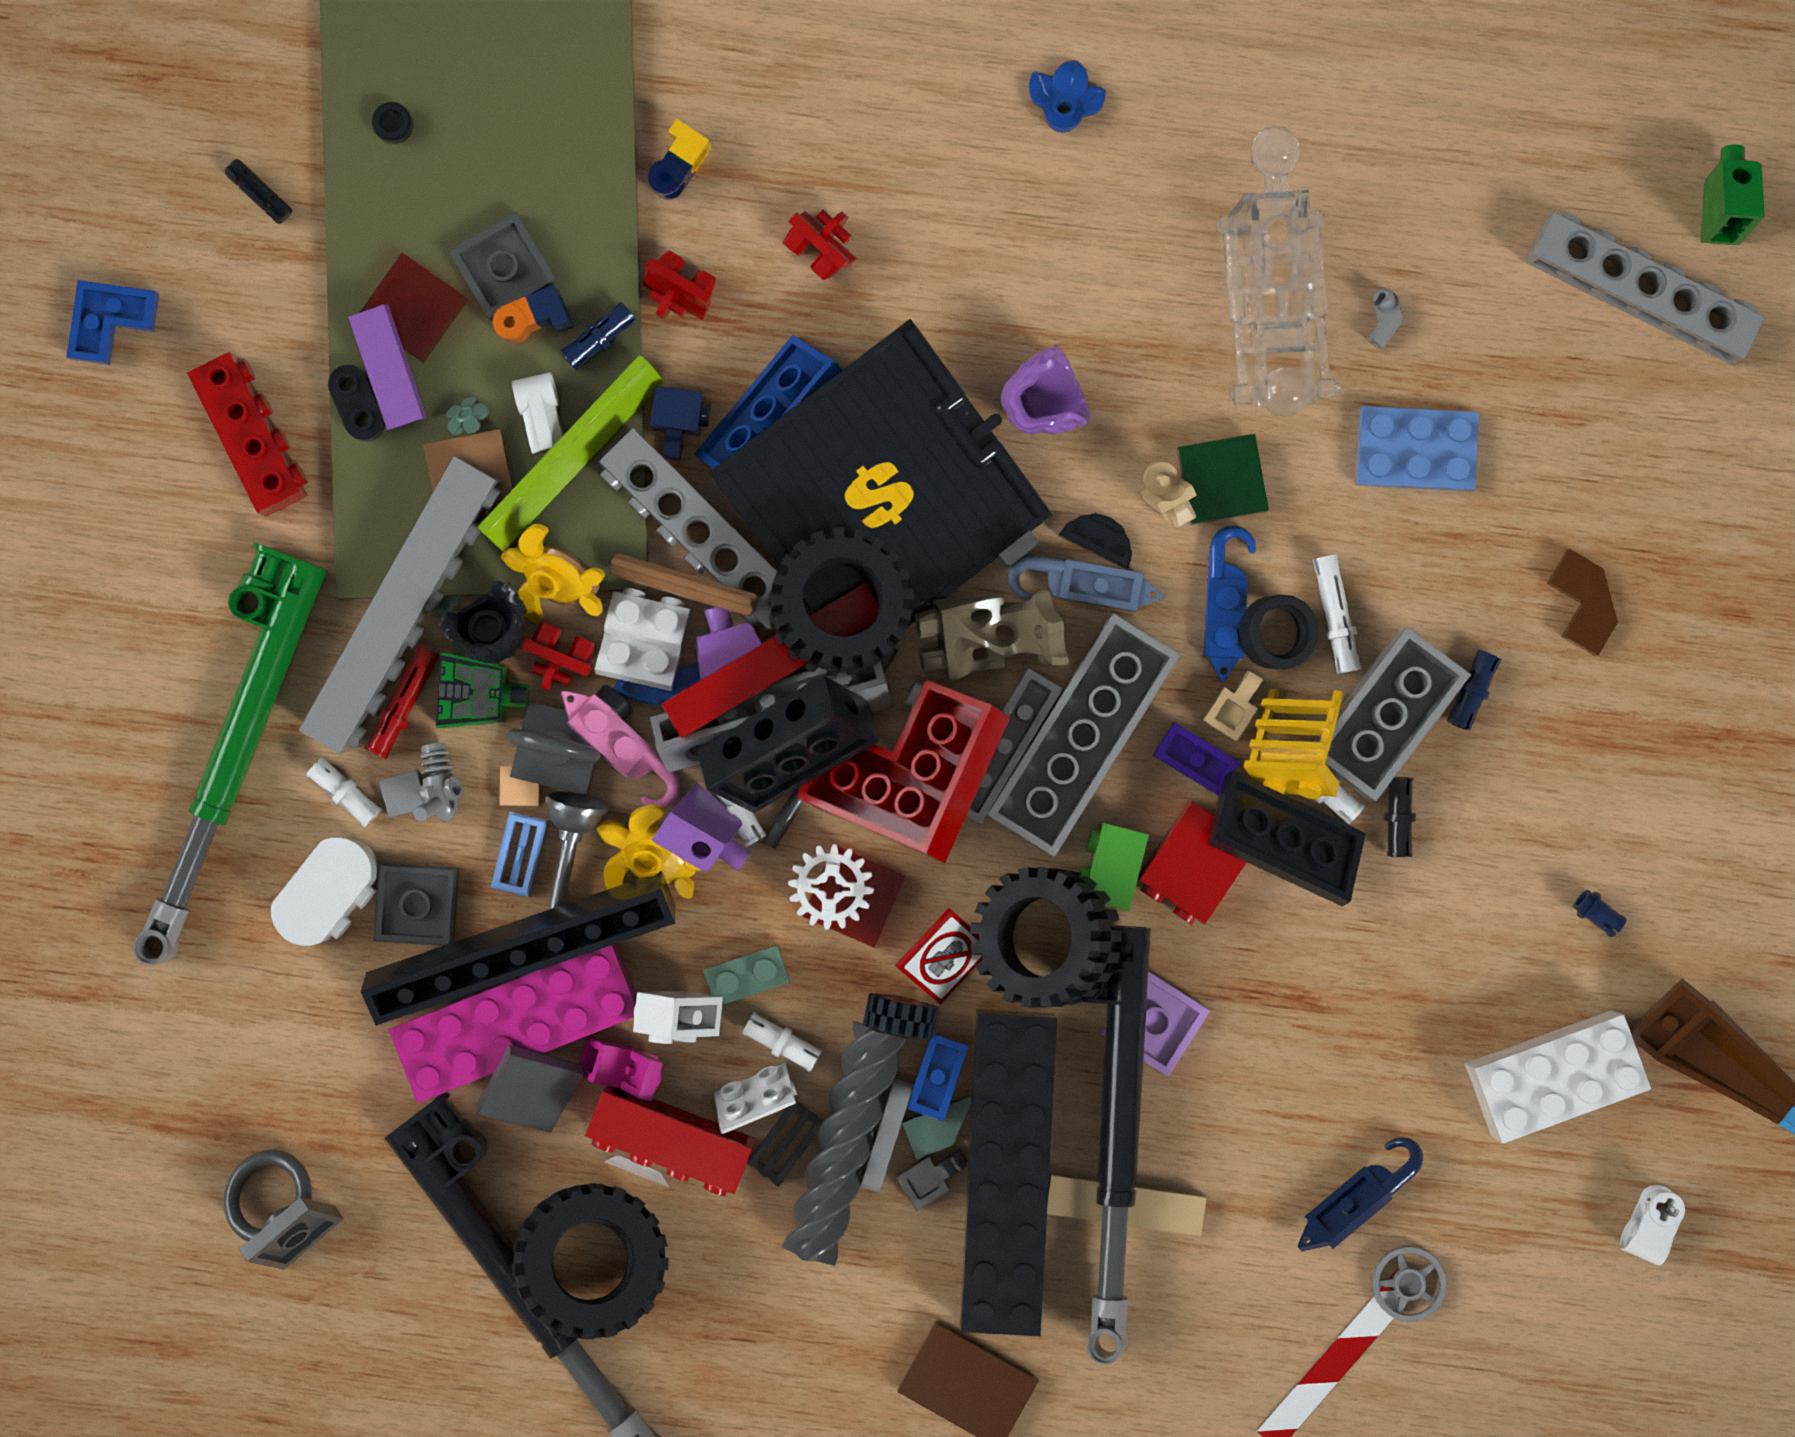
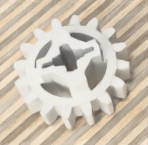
(829, 904)

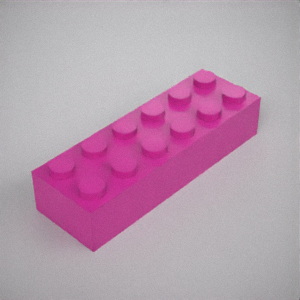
(527, 1012)

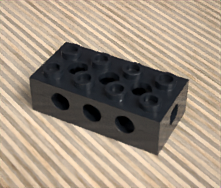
(788, 744)

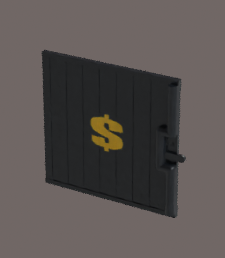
(892, 455)

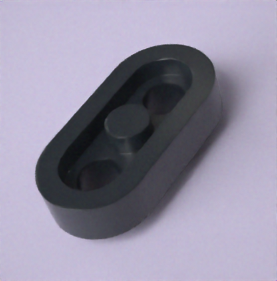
(356, 402)

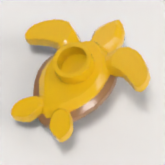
(552, 575)

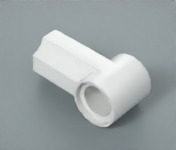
(538, 403)

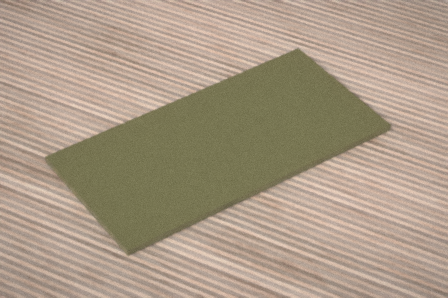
(508, 116)

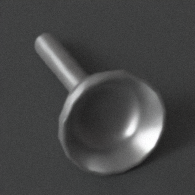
(573, 816)

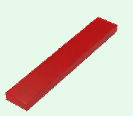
(764, 665)

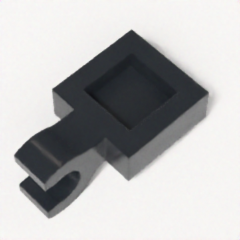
(927, 1180)

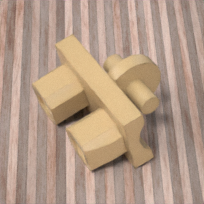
(1168, 493)

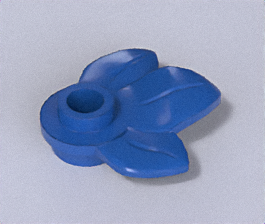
(1067, 91)

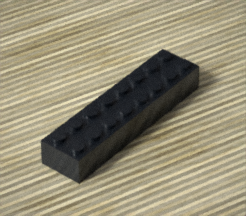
(1008, 1172)

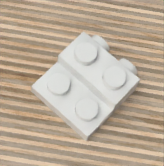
(643, 639)

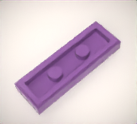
(387, 367)

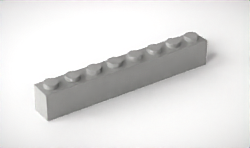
(400, 606)

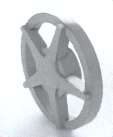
(1408, 1283)

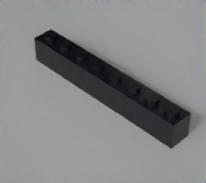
(518, 948)

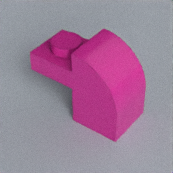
(621, 1067)

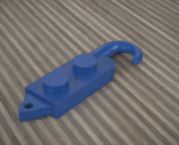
(1225, 602)

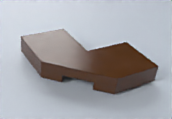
(1588, 586)

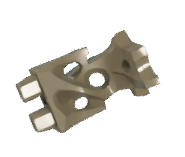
(962, 629)

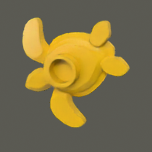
(641, 853)

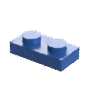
(937, 1077)

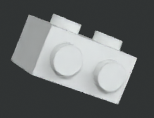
(677, 1015)

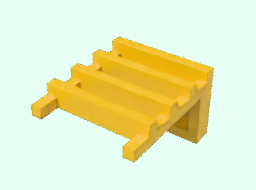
(1295, 765)

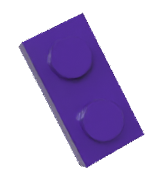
(1195, 758)

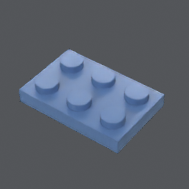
(1417, 448)

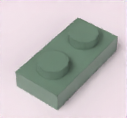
(747, 975)

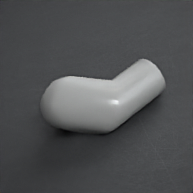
(1388, 316)

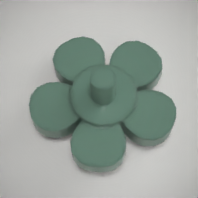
(466, 416)

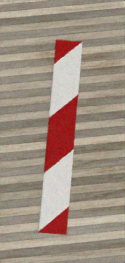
(1330, 1367)

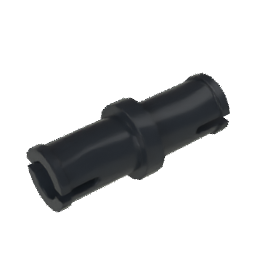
(1400, 817)

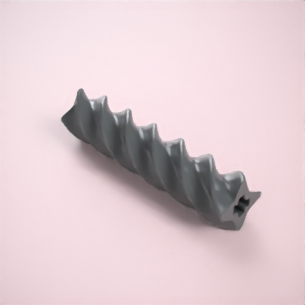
(844, 1144)

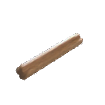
(683, 584)

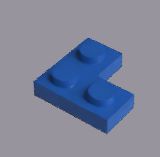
(101, 309)

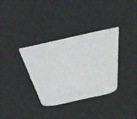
(637, 1169)

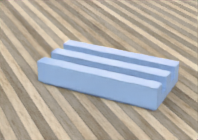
(527, 821)

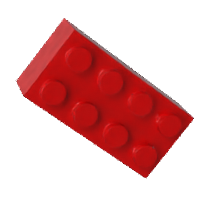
(671, 1139)

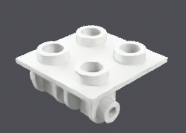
(754, 1097)

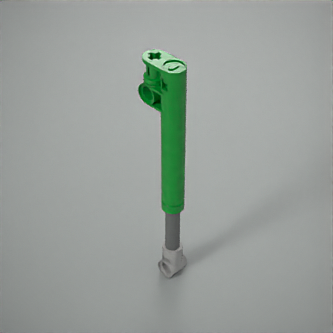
(285, 600)

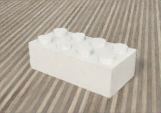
(1558, 1076)

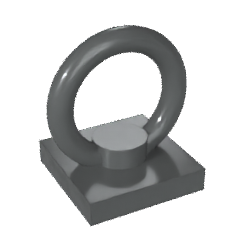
(551, 751)
(288, 1230)

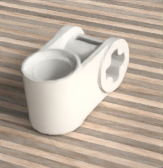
(1650, 1229)

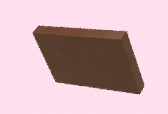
(967, 1384)

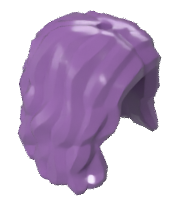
(1045, 395)

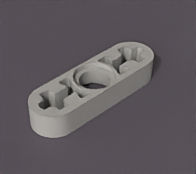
(886, 1135)

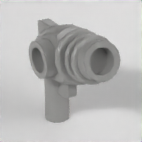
(440, 789)

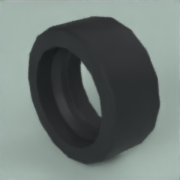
(1306, 632)

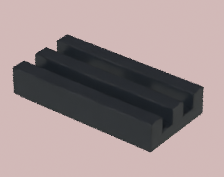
(766, 1169)

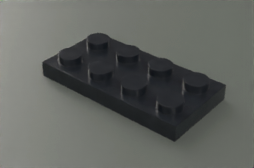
(1286, 838)

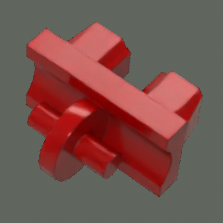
(807, 231)
(675, 291)
(544, 644)

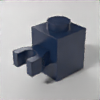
(678, 414)

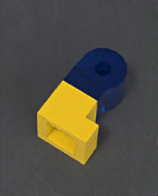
(684, 157)

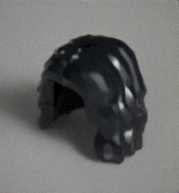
(506, 622)

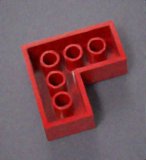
(926, 782)

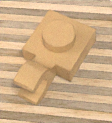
(1232, 710)

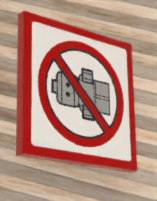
(941, 956)

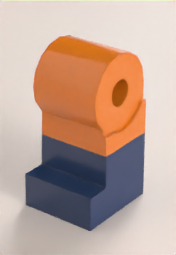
(530, 313)

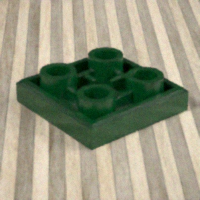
(1224, 478)

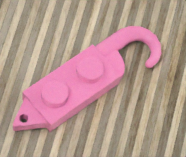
(618, 743)

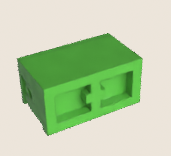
(1115, 862)

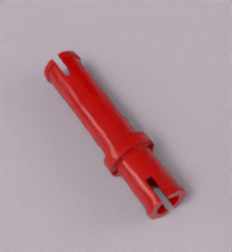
(402, 702)

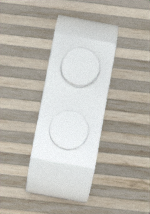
(326, 891)

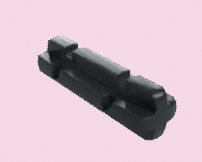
(258, 191)

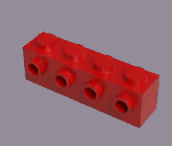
(248, 434)

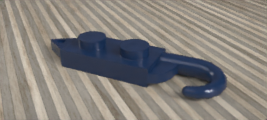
(1358, 1199)

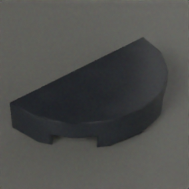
(1101, 537)

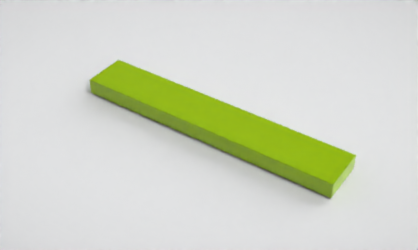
(571, 453)

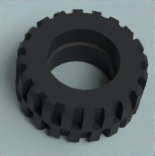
(643, 1273)

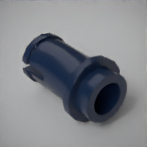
(1599, 913)

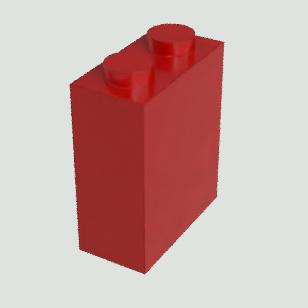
(1188, 868)

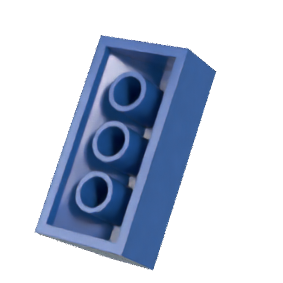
(783, 384)

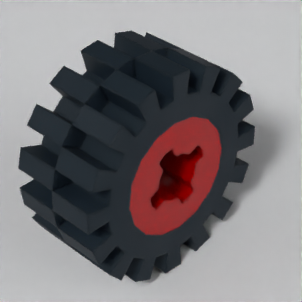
(900, 1016)

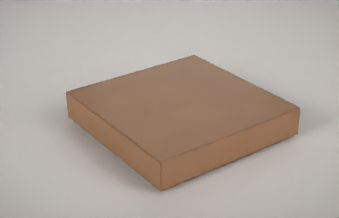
(481, 449)

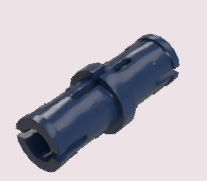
(598, 335)
(1474, 690)

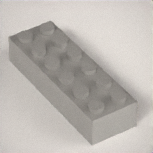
(1083, 734)

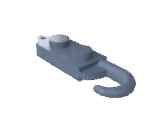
(1086, 583)

